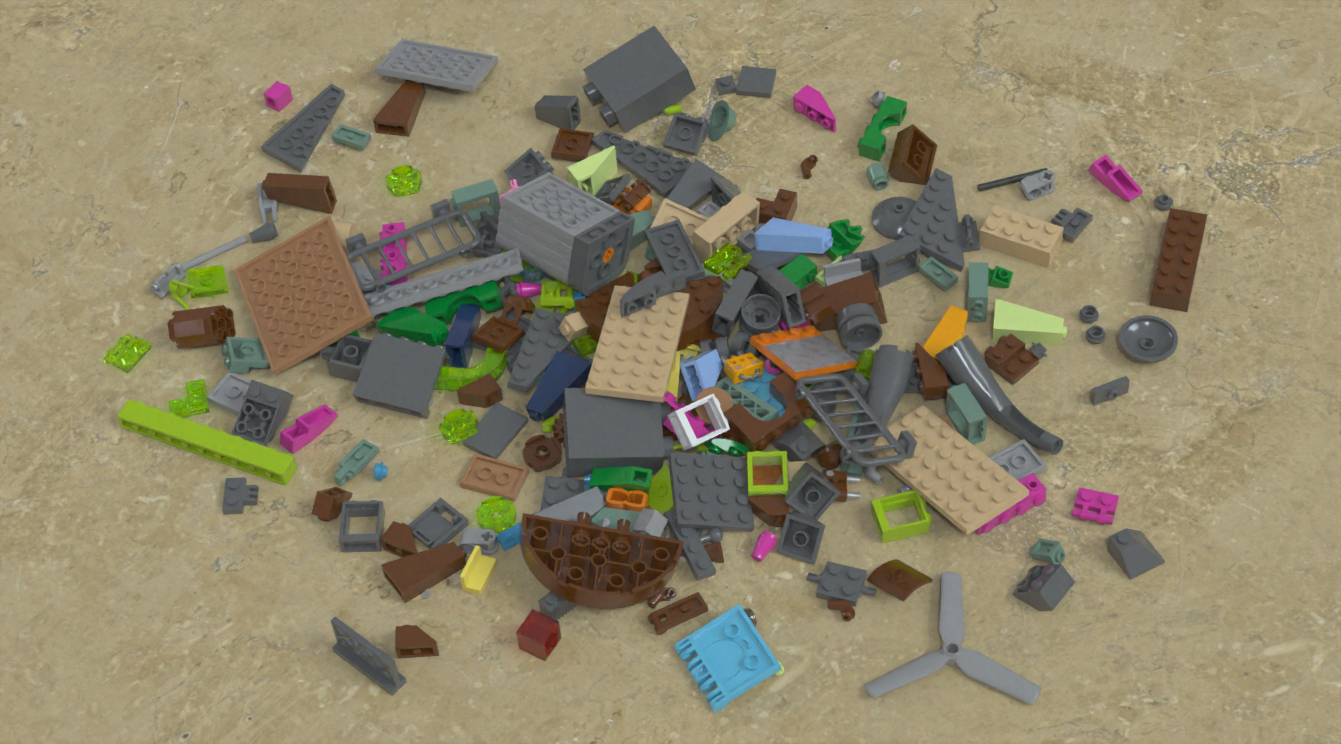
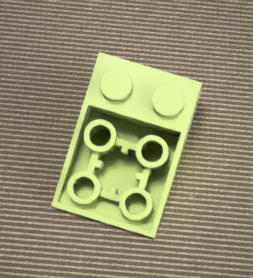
(593, 171)

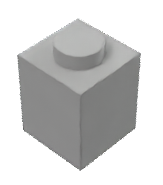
(650, 523)

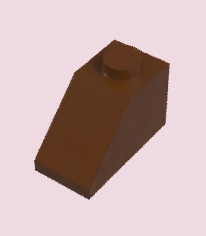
(480, 393)
(329, 503)
(770, 509)
(399, 540)
(414, 642)

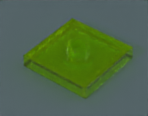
(207, 281)

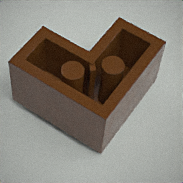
(782, 207)

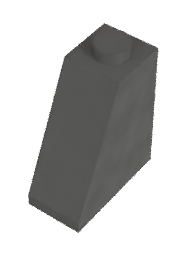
(559, 111)

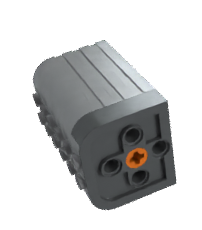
(565, 232)

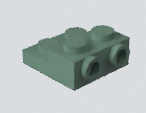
(243, 353)

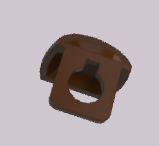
(519, 303)

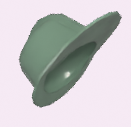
(722, 120)

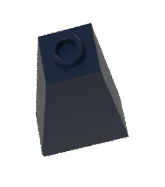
(459, 338)
(561, 373)

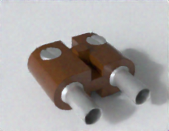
(839, 480)

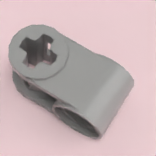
(1036, 186)
(472, 536)

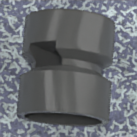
(741, 342)
(720, 344)

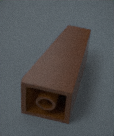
(848, 292)

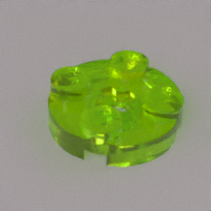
(410, 186)
(455, 433)
(492, 505)

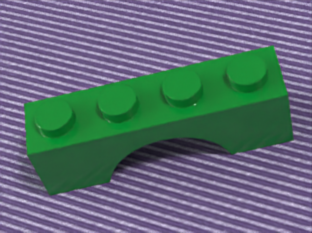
(890, 113)
(444, 308)

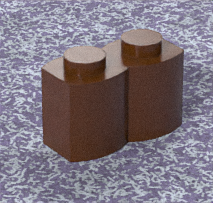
(815, 302)

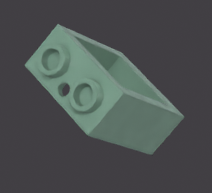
(473, 193)
(977, 292)
(966, 414)

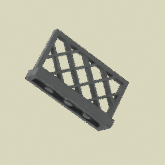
(366, 658)

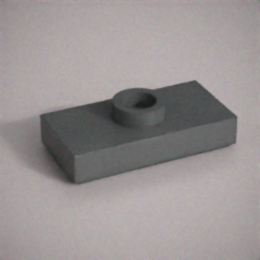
(1110, 390)

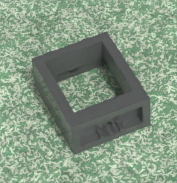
(909, 265)
(361, 542)

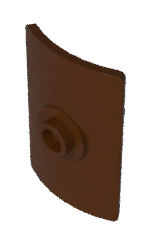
(898, 579)

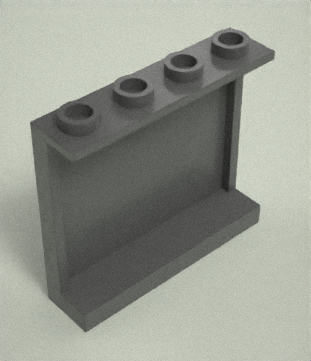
(400, 374)

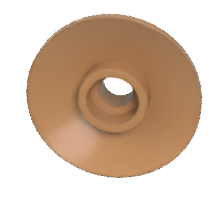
(723, 397)

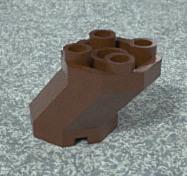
(201, 326)

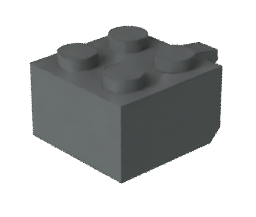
(347, 357)

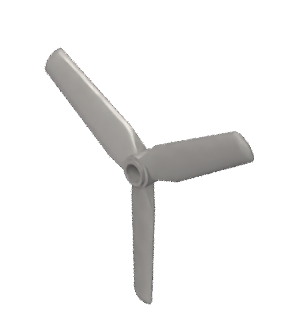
(968, 661)

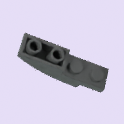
(649, 289)

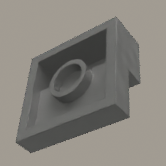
(686, 133)
(528, 167)

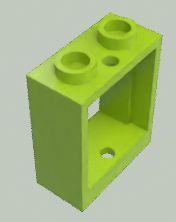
(767, 458)
(895, 502)

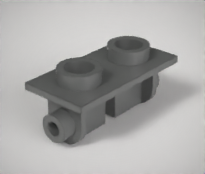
(969, 234)

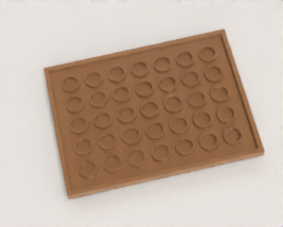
(303, 295)

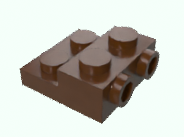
(1010, 359)

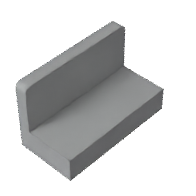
(842, 271)

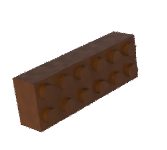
(1178, 260)

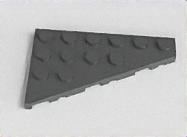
(936, 223)

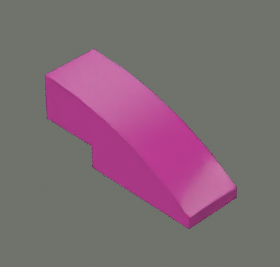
(1115, 179)
(307, 428)

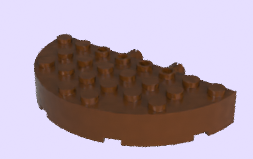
(704, 301)
(597, 563)

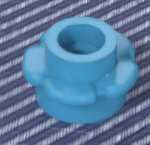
(380, 471)

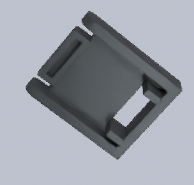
(433, 528)

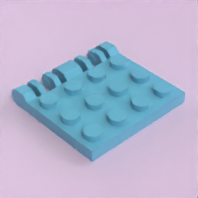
(729, 656)

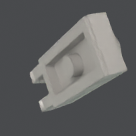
(266, 205)

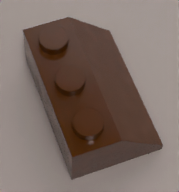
(912, 156)

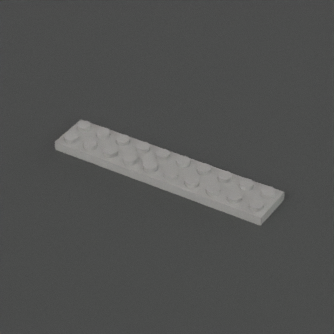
(445, 281)

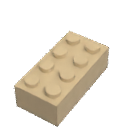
(726, 225)
(1021, 236)

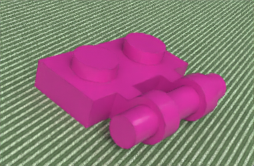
(1097, 502)

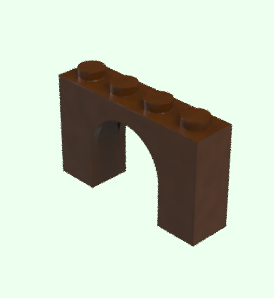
(757, 433)

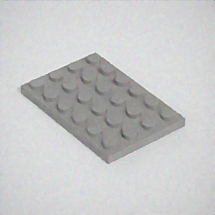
(436, 65)

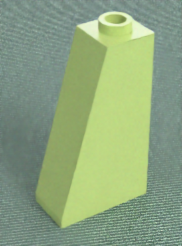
(1027, 324)

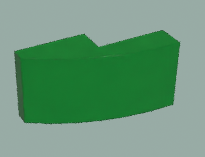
(999, 277)
(721, 446)

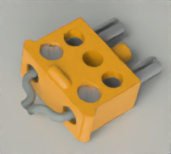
(742, 367)

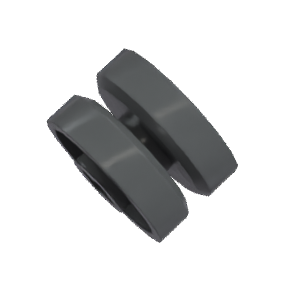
(858, 326)

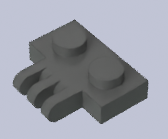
(1073, 222)
(238, 495)

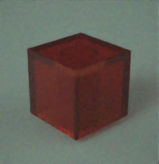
(538, 635)

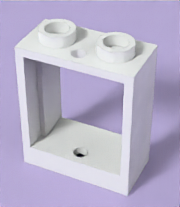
(683, 429)

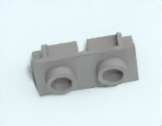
(161, 284)

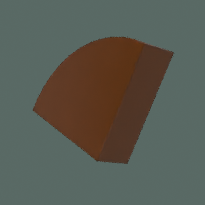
(715, 552)

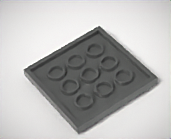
(710, 492)

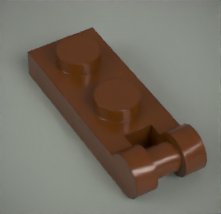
(678, 613)

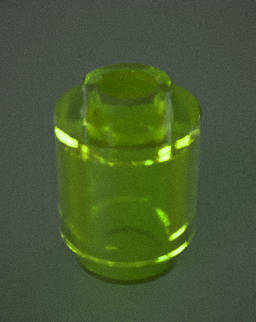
(865, 362)

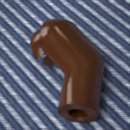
(807, 165)
(664, 594)
(844, 607)

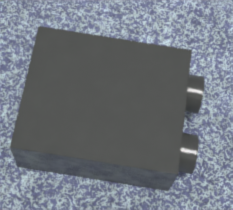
(637, 80)
(613, 432)

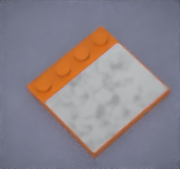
(803, 352)

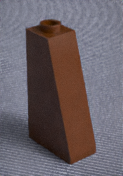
(401, 110)
(301, 190)
(423, 570)

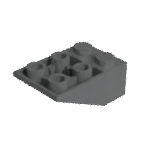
(261, 412)

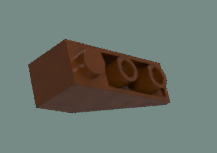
(932, 375)

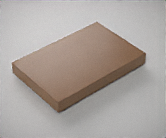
(494, 477)

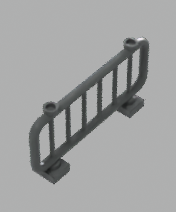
(440, 212)
(858, 390)

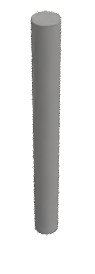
(213, 253)

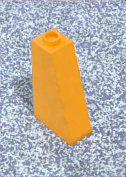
(948, 331)

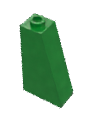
(413, 325)

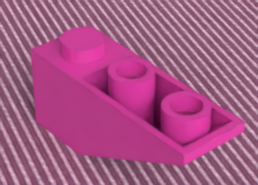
(813, 105)

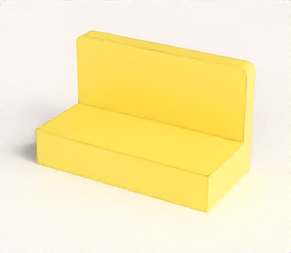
(477, 572)

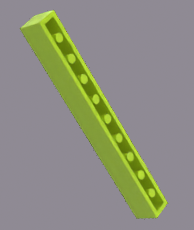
(207, 442)

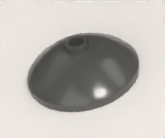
(891, 215)
(1148, 339)

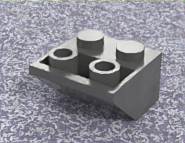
(1044, 586)

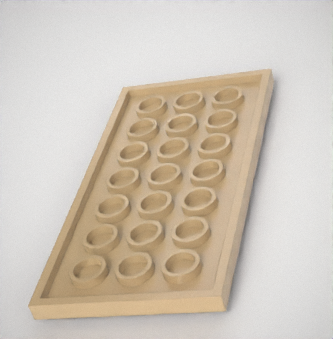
(637, 349)
(951, 472)

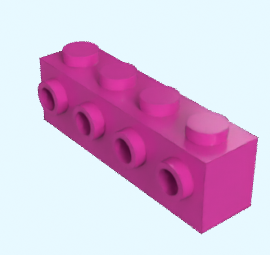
(392, 252)
(1036, 497)

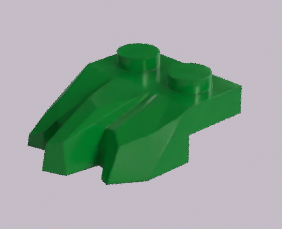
(845, 238)

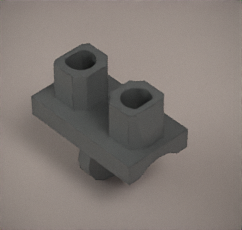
(488, 225)
(486, 247)

